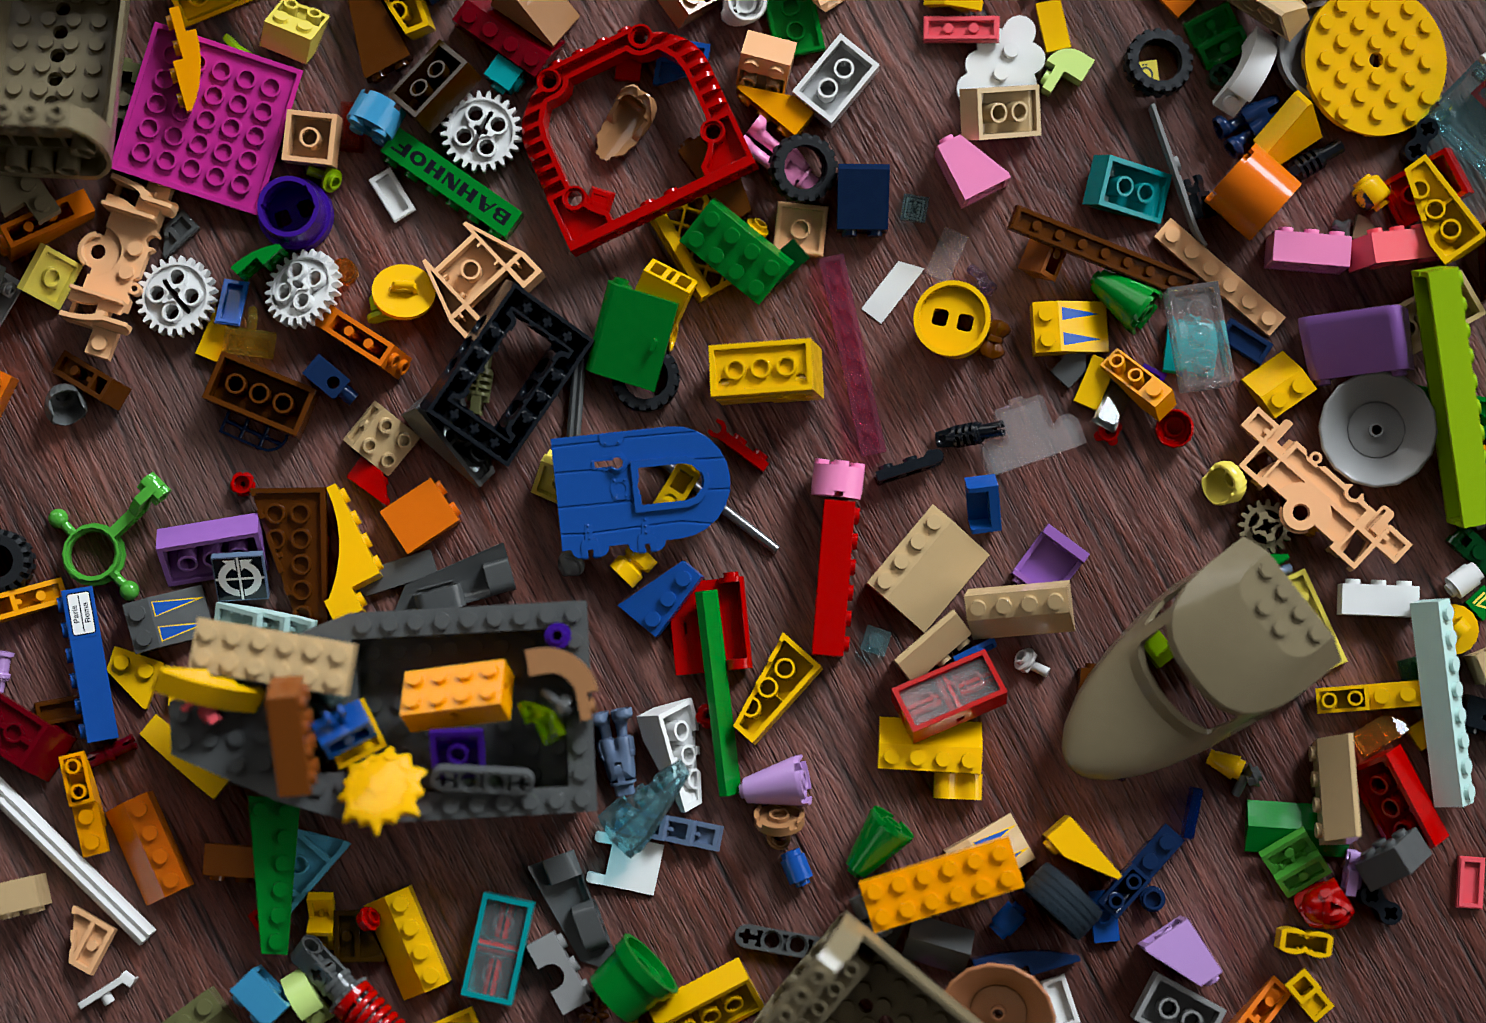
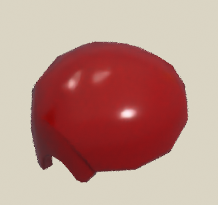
(1175, 429)

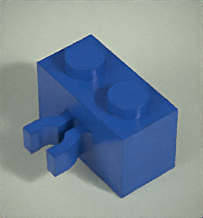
(343, 728)

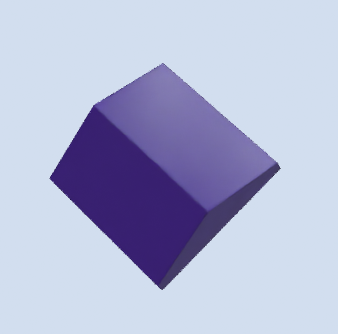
(457, 747)

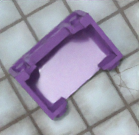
(1357, 343)

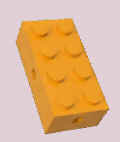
(457, 695)

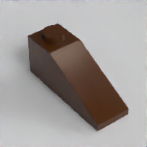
(91, 380)

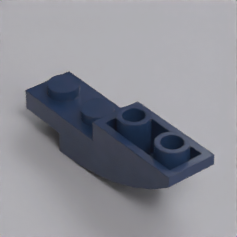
(1140, 870)

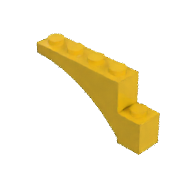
(355, 563)

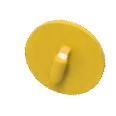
(403, 292)

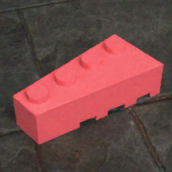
(1391, 247)

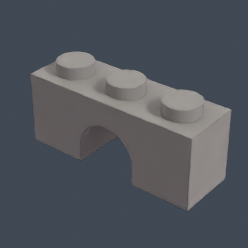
(551, 950)

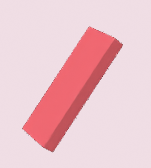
(961, 29)

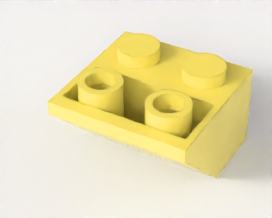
(294, 30)

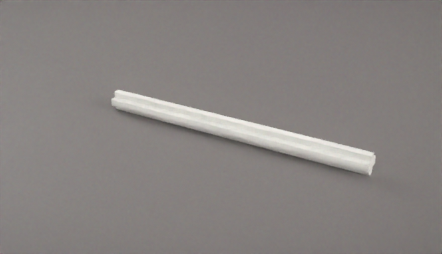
(74, 865)

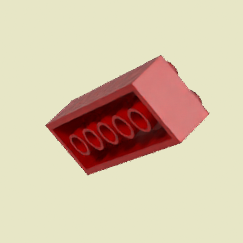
(833, 578)

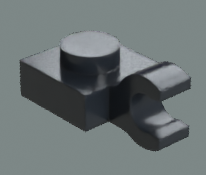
(1198, 194)

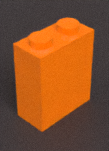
(421, 515)

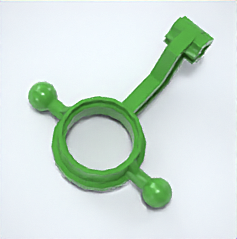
(152, 491)

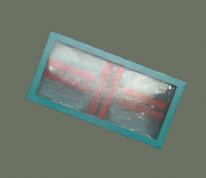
(498, 948)

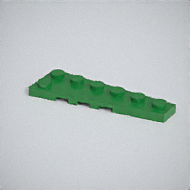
(274, 856)

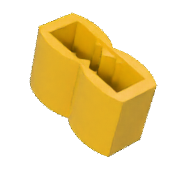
(1308, 941)

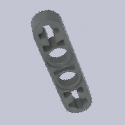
(482, 783)
(784, 940)

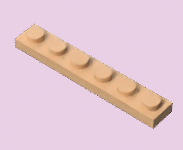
(1210, 269)

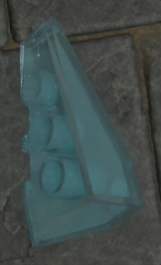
(634, 819)

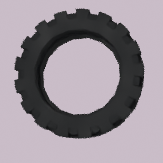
(1165, 40)
(826, 158)
(658, 401)

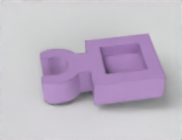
(1351, 879)

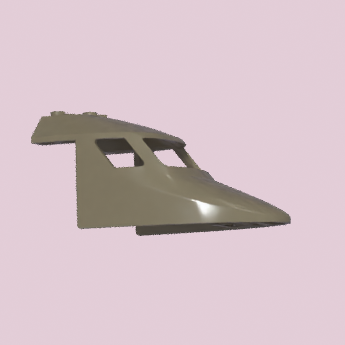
(1237, 638)

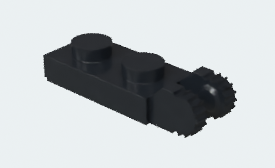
(910, 466)

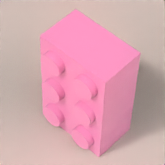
(1308, 251)

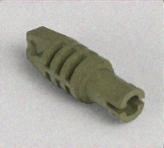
(481, 389)

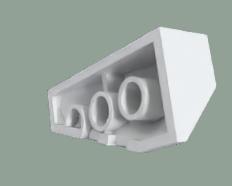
(670, 737)

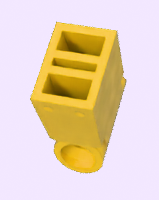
(668, 284)

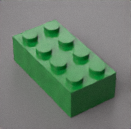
(736, 251)

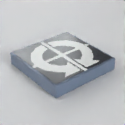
(240, 576)

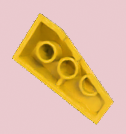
(1444, 216)

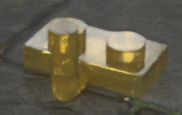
(249, 340)

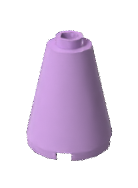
(779, 784)

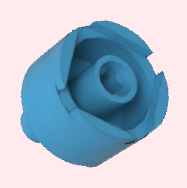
(375, 117)

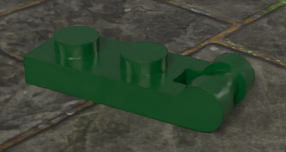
(1474, 550)

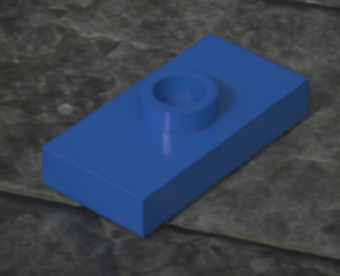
(1107, 926)

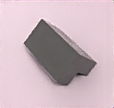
(938, 944)

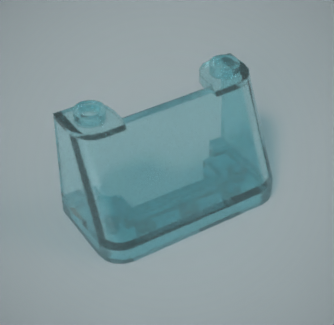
(1463, 115)

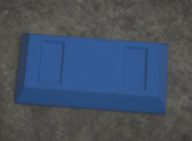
(231, 302)

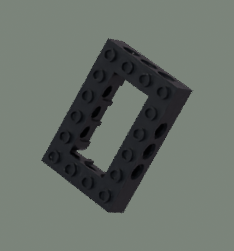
(537, 392)

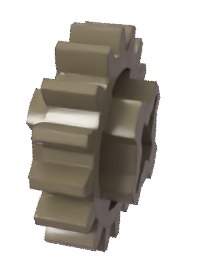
(1262, 516)

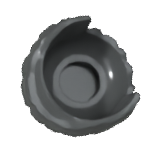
(65, 405)

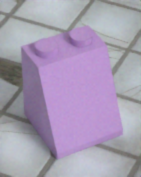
(1183, 950)

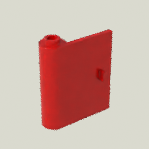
(735, 627)

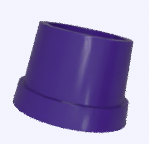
(286, 194)

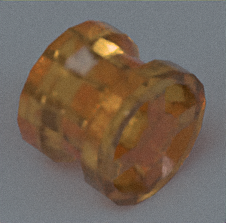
(347, 266)

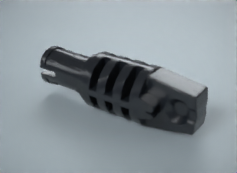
(1314, 160)
(968, 434)

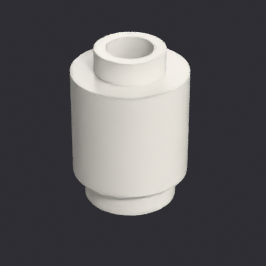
(1463, 580)

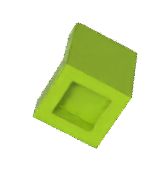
(1158, 650)

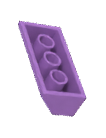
(188, 548)

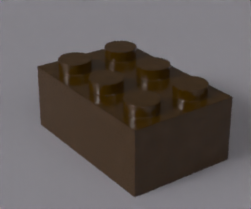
(435, 86)

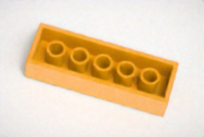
(941, 883)

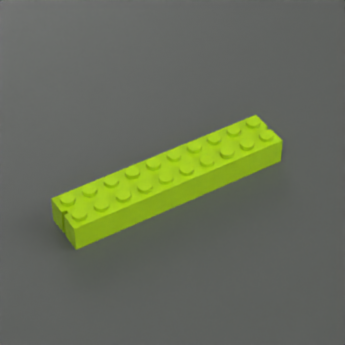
(1452, 392)

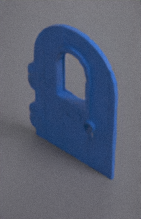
(604, 503)

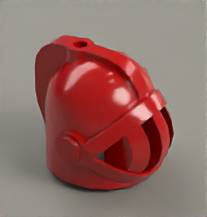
(1324, 905)

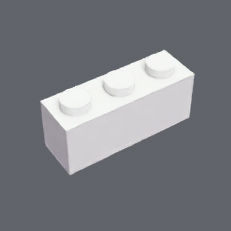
(1376, 598)

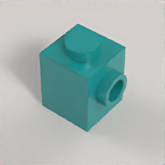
(504, 76)

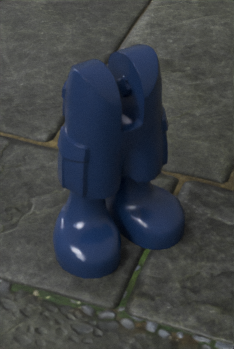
(1253, 116)

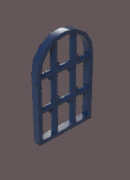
(245, 427)

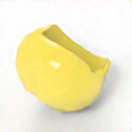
(1224, 483)

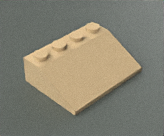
(928, 568)

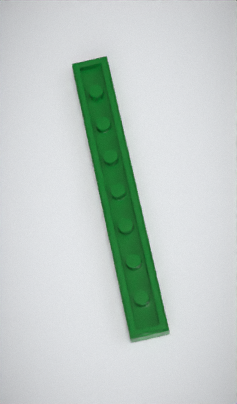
(718, 692)

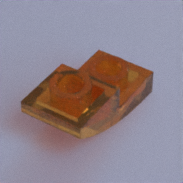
(1380, 732)

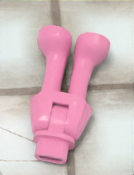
(795, 164)

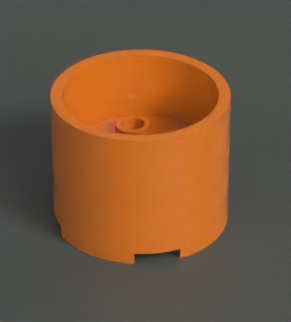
(1253, 192)

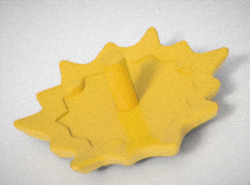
(381, 790)

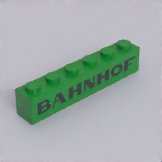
(453, 184)

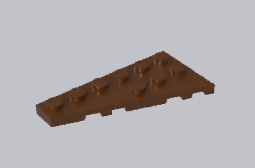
(298, 542)

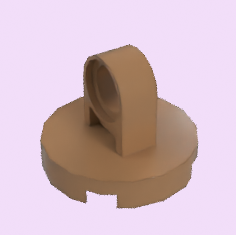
(779, 822)

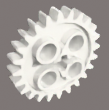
(503, 141)
(195, 281)
(303, 289)

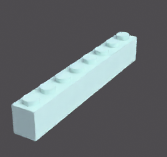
(1442, 702)

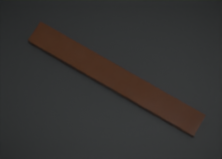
(1097, 250)

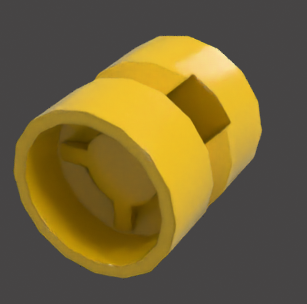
(633, 565)

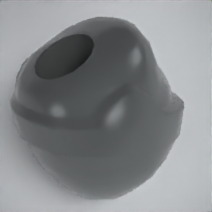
(570, 565)

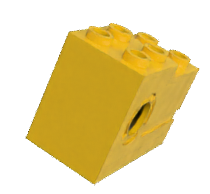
(766, 371)

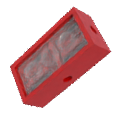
(949, 696)

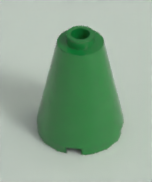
(1125, 298)
(877, 842)

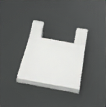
(632, 874)

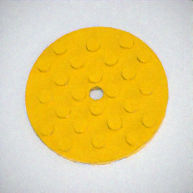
(1369, 97)

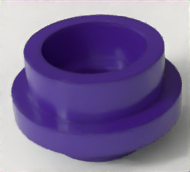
(566, 635)

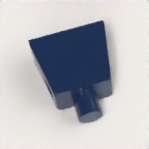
(321, 370)

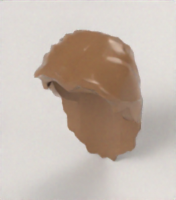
(625, 122)

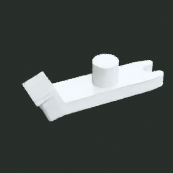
(105, 994)

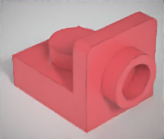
(207, 714)

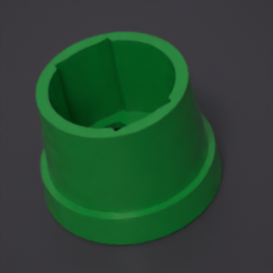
(633, 979)

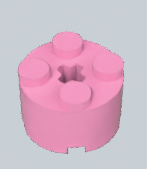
(837, 479)

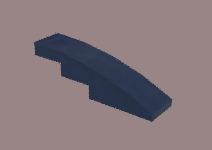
(1035, 960)

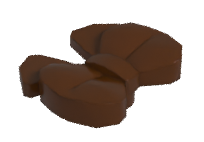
(993, 347)

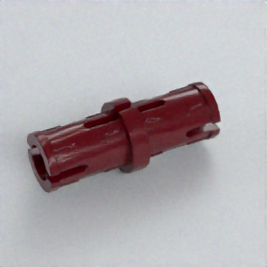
(112, 751)

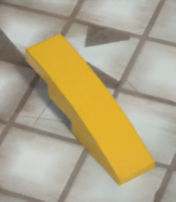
(201, 689)
(158, 735)

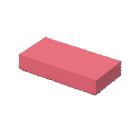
(1470, 882)

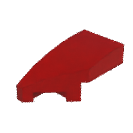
(370, 479)

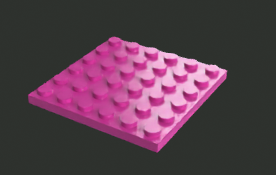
(229, 138)

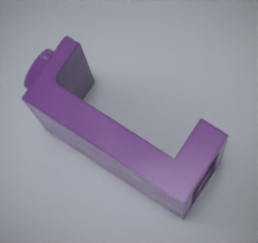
(1049, 559)

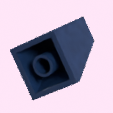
(862, 199)

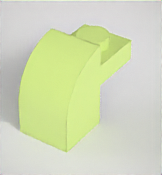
(1067, 64)
(305, 998)

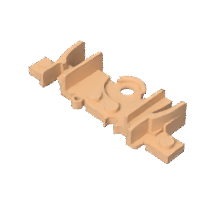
(122, 266)
(1321, 492)

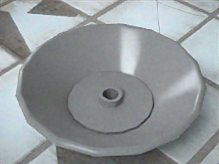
(1405, 423)

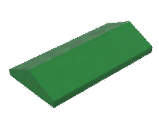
(1273, 820)

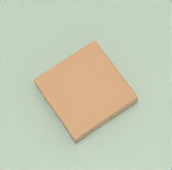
(804, 224)

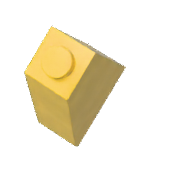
(1290, 129)

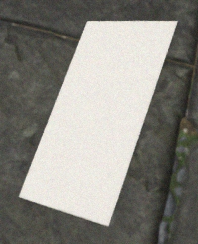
(891, 290)

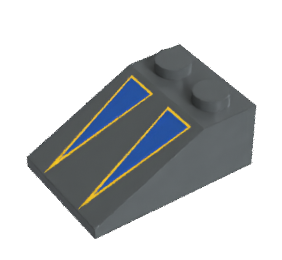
(165, 618)

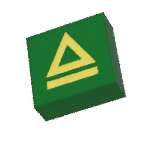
(1477, 603)

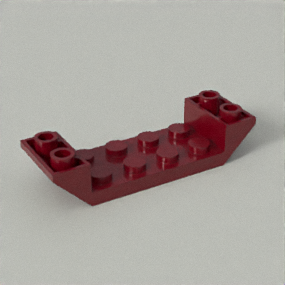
(30, 740)

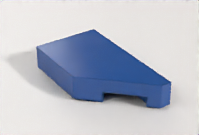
(987, 645)

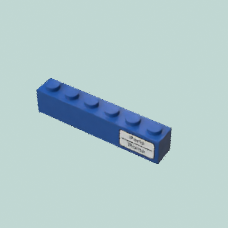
(88, 664)

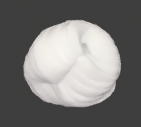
(747, 11)

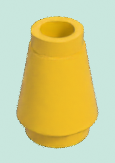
(1226, 763)

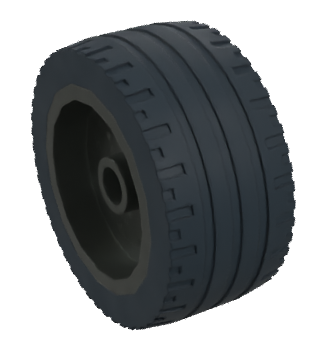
(1062, 901)

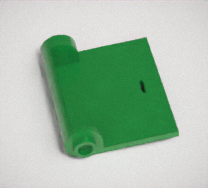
(626, 335)

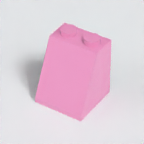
(969, 170)

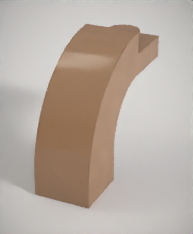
(557, 661)

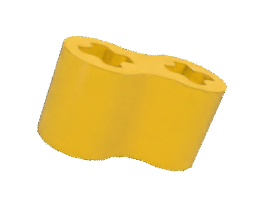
(957, 786)

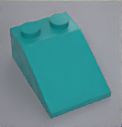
(1127, 188)

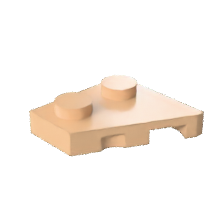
(89, 940)

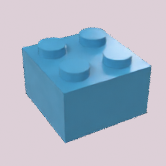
(261, 996)

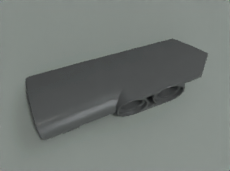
(462, 582)
(572, 905)

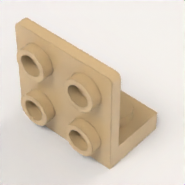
(381, 438)

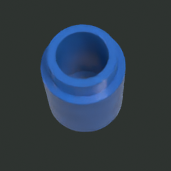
(796, 867)
(1008, 919)

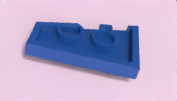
(662, 598)

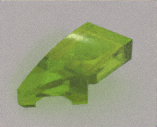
(545, 720)

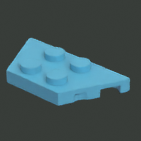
(314, 858)

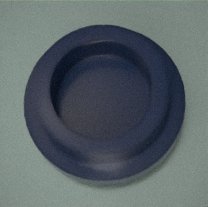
(1152, 898)

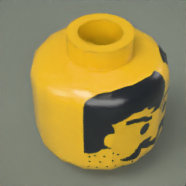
(1371, 193)

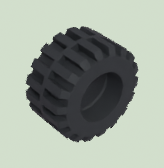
(22, 561)

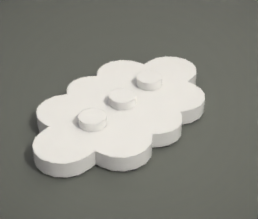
(1005, 63)

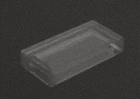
(946, 255)

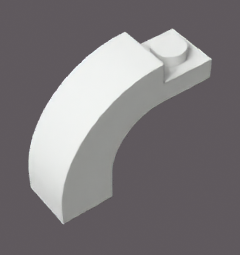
(1255, 63)

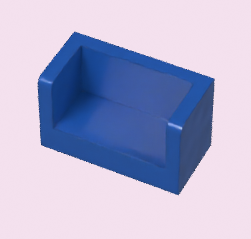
(983, 504)

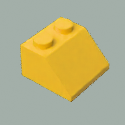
(1278, 384)

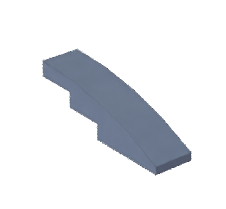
(689, 832)

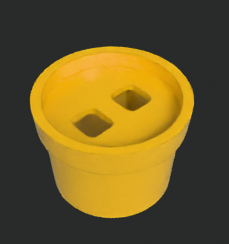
(957, 299)

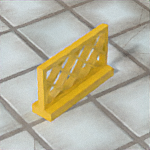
(681, 256)

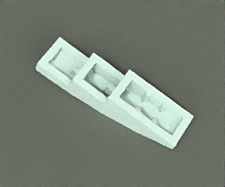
(262, 618)

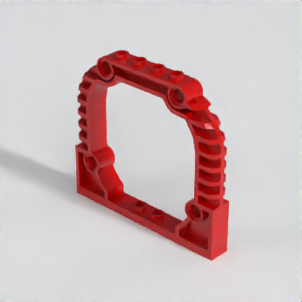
(725, 160)

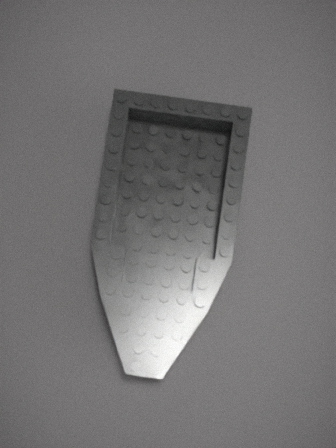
(411, 641)

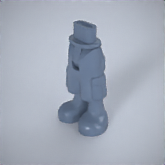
(617, 752)

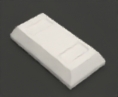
(392, 195)
(1061, 999)

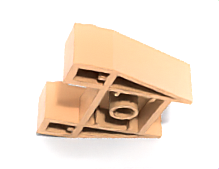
(475, 271)

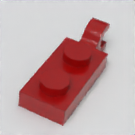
(737, 445)

